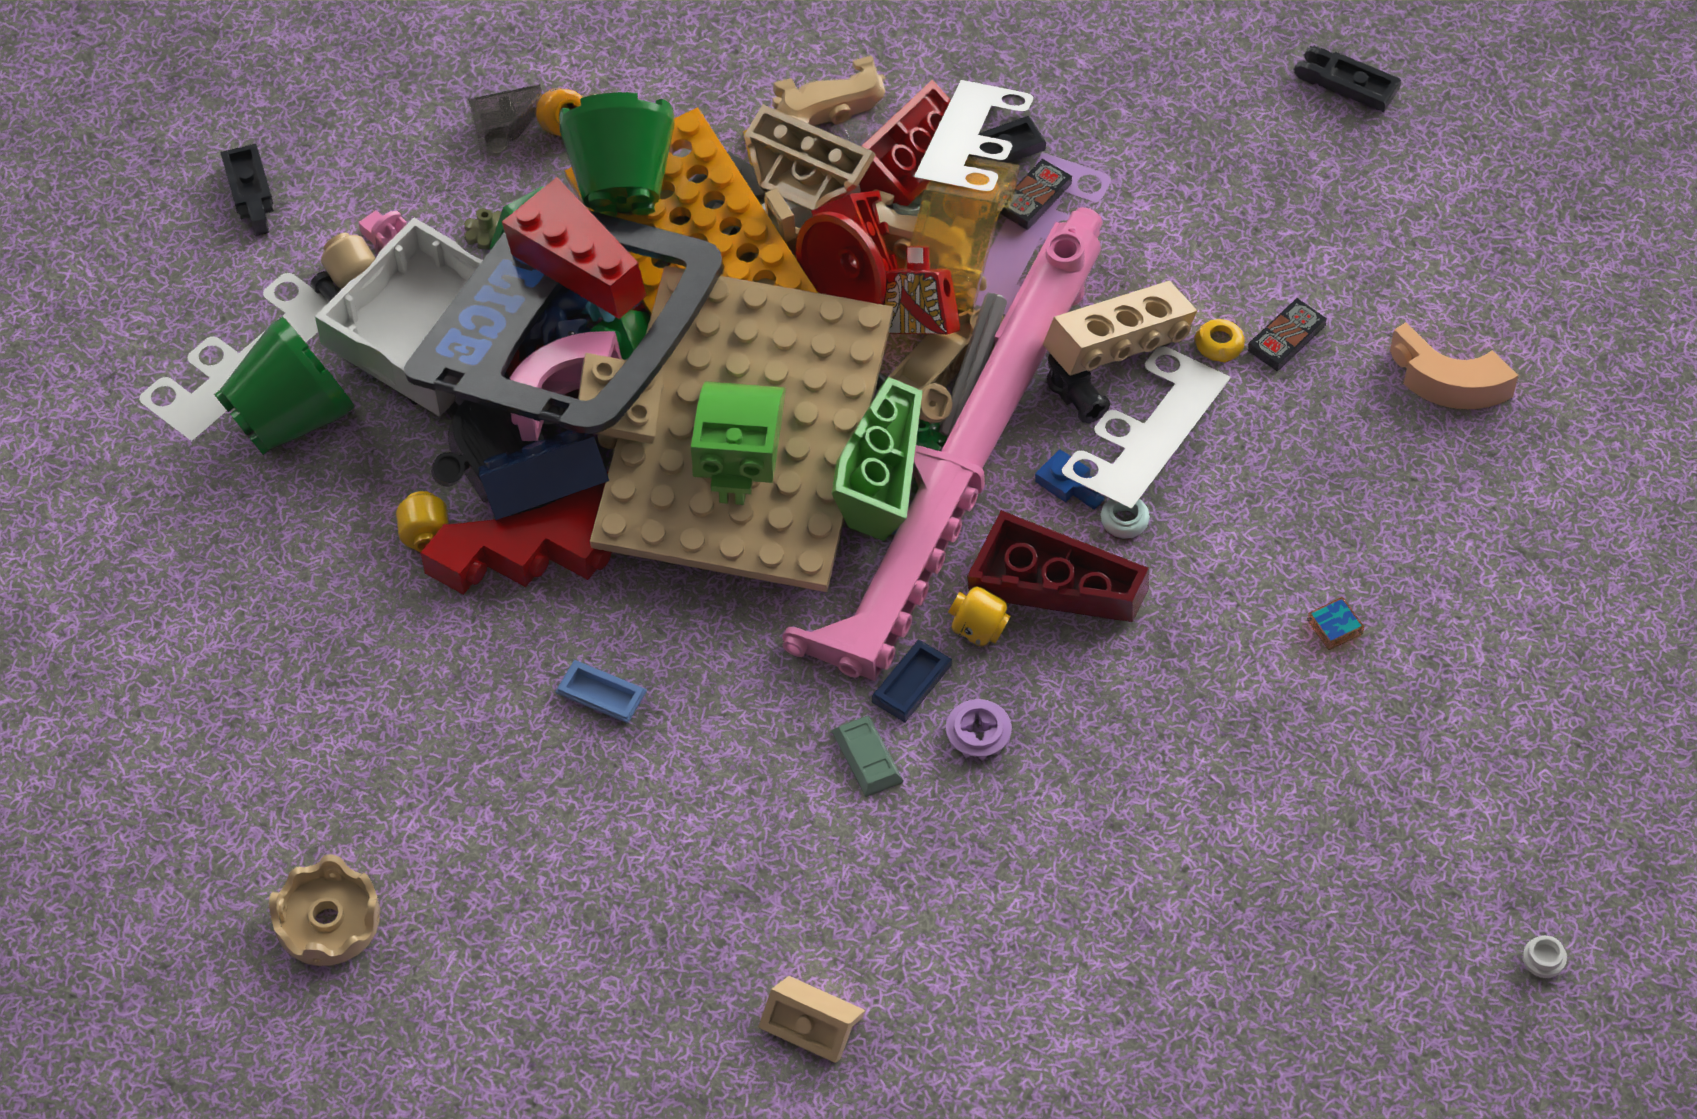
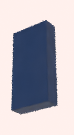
(911, 680)

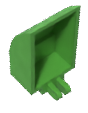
(736, 436)

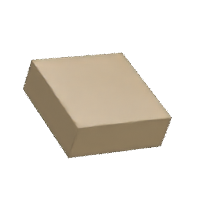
(780, 214)

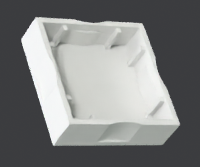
(395, 305)

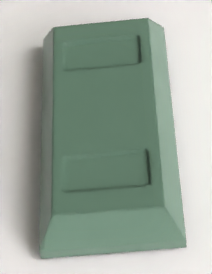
(867, 756)

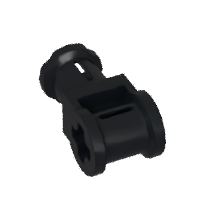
(1077, 390)

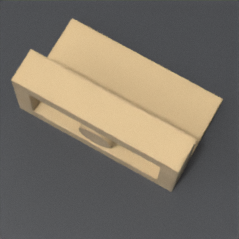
(809, 1018)

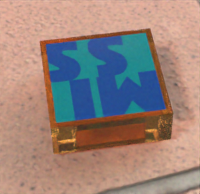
(1335, 623)

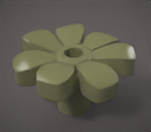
(481, 229)

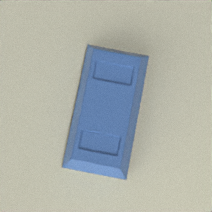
(601, 691)

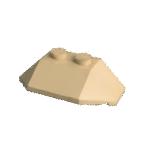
(803, 160)

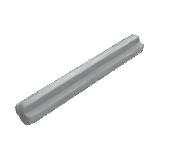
(976, 356)

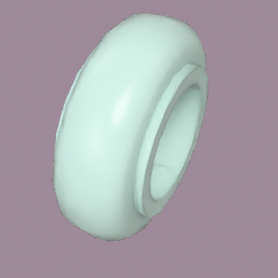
(1120, 528)

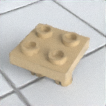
(640, 420)

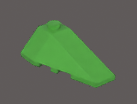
(878, 462)

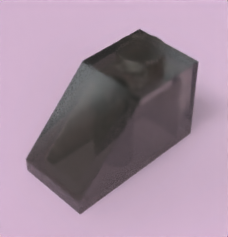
(504, 118)

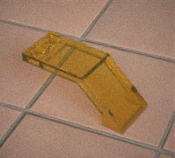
(961, 225)

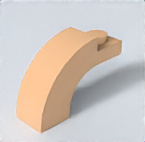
(1451, 381)

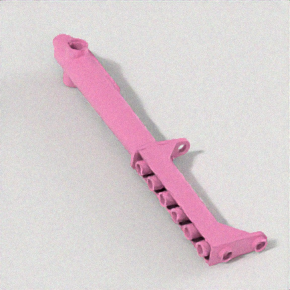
(955, 476)

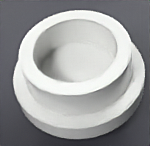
(1544, 956)

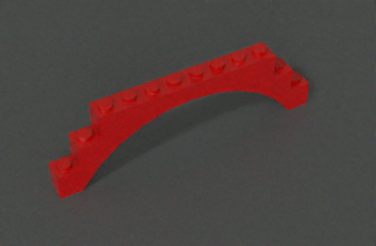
(519, 543)

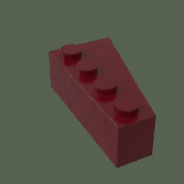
(1056, 572)

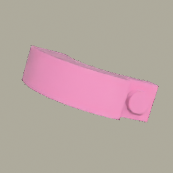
(559, 369)

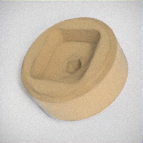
(935, 403)

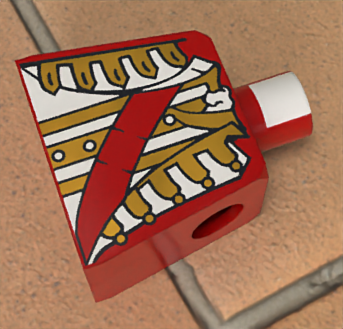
(921, 296)

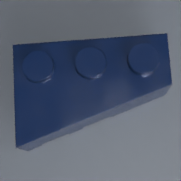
(542, 472)

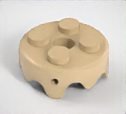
(322, 887)

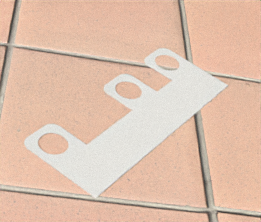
(959, 136)
(197, 411)
(1153, 442)

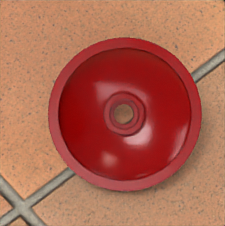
(841, 258)

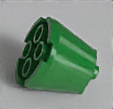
(618, 150)
(282, 390)

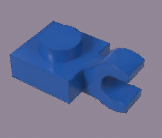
(1053, 480)

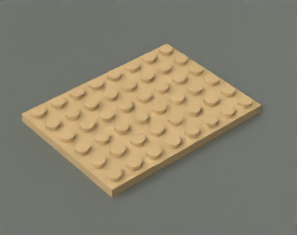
(761, 335)

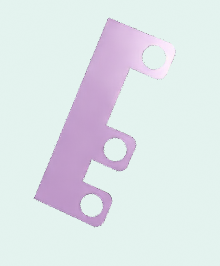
(1016, 244)

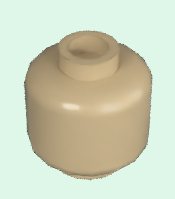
(346, 258)

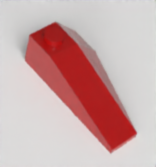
(902, 145)

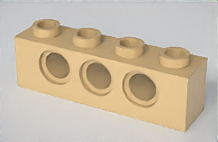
(1119, 327)

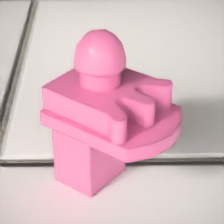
(381, 229)

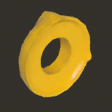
(1219, 351)

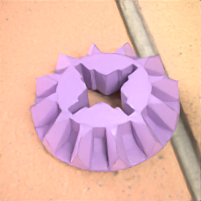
(990, 716)

